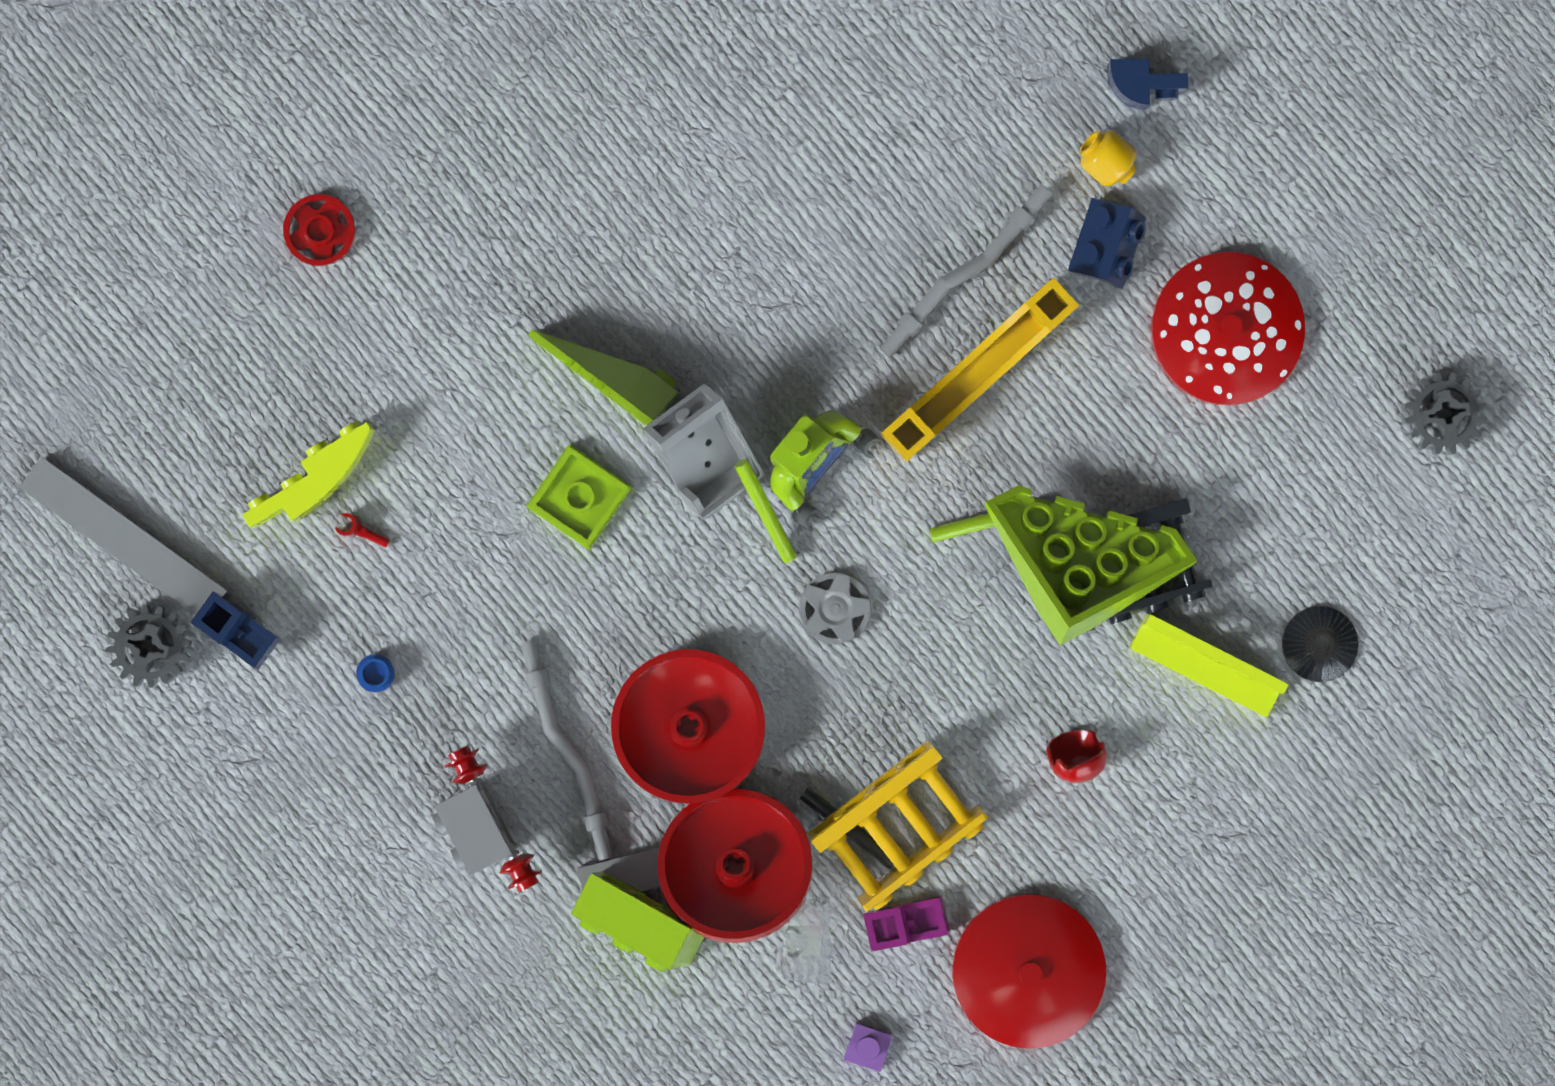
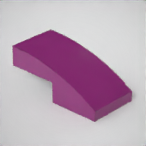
(906, 923)

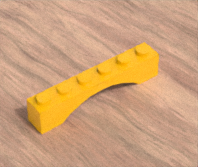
(979, 370)

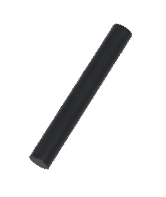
(856, 834)

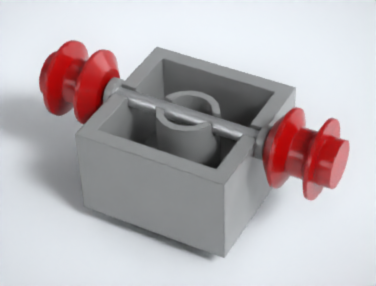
(477, 826)

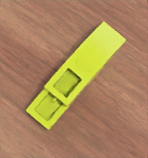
(326, 470)

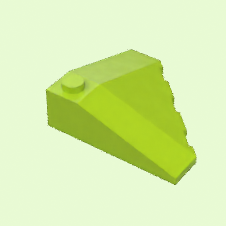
(1080, 562)

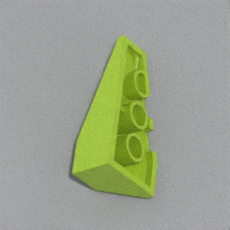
(625, 383)

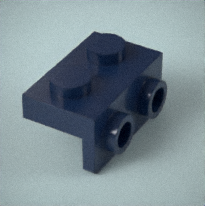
(1108, 242)

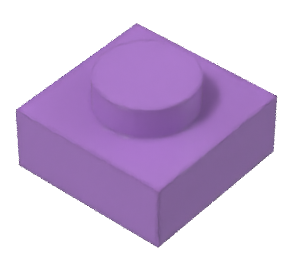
(867, 1046)

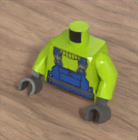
(807, 456)

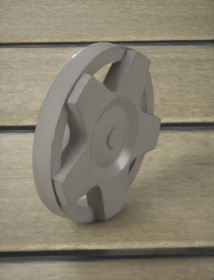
(835, 608)

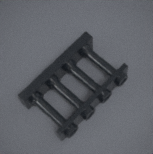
(1170, 516)

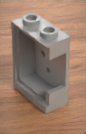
(699, 450)

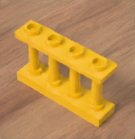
(893, 788)

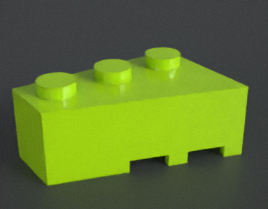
(635, 922)

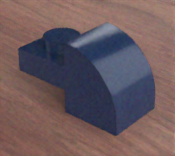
(1134, 84)
(235, 629)

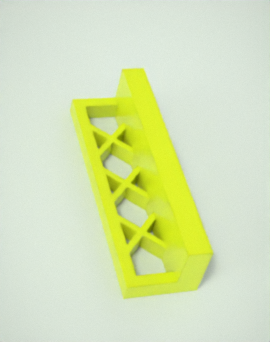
(1207, 665)

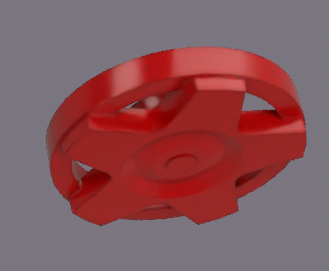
(319, 230)

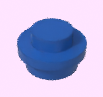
(375, 673)

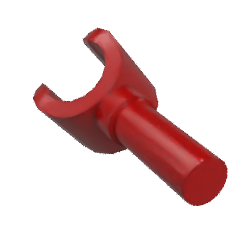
(362, 531)

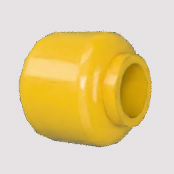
(1108, 157)

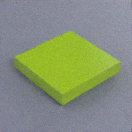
(579, 497)

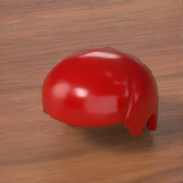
(1076, 756)

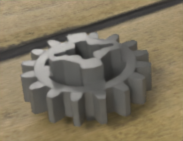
(1447, 429)
(144, 663)

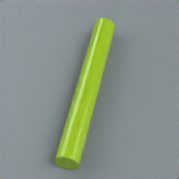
(765, 510)
(961, 527)

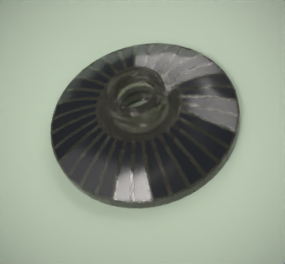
(1300, 643)

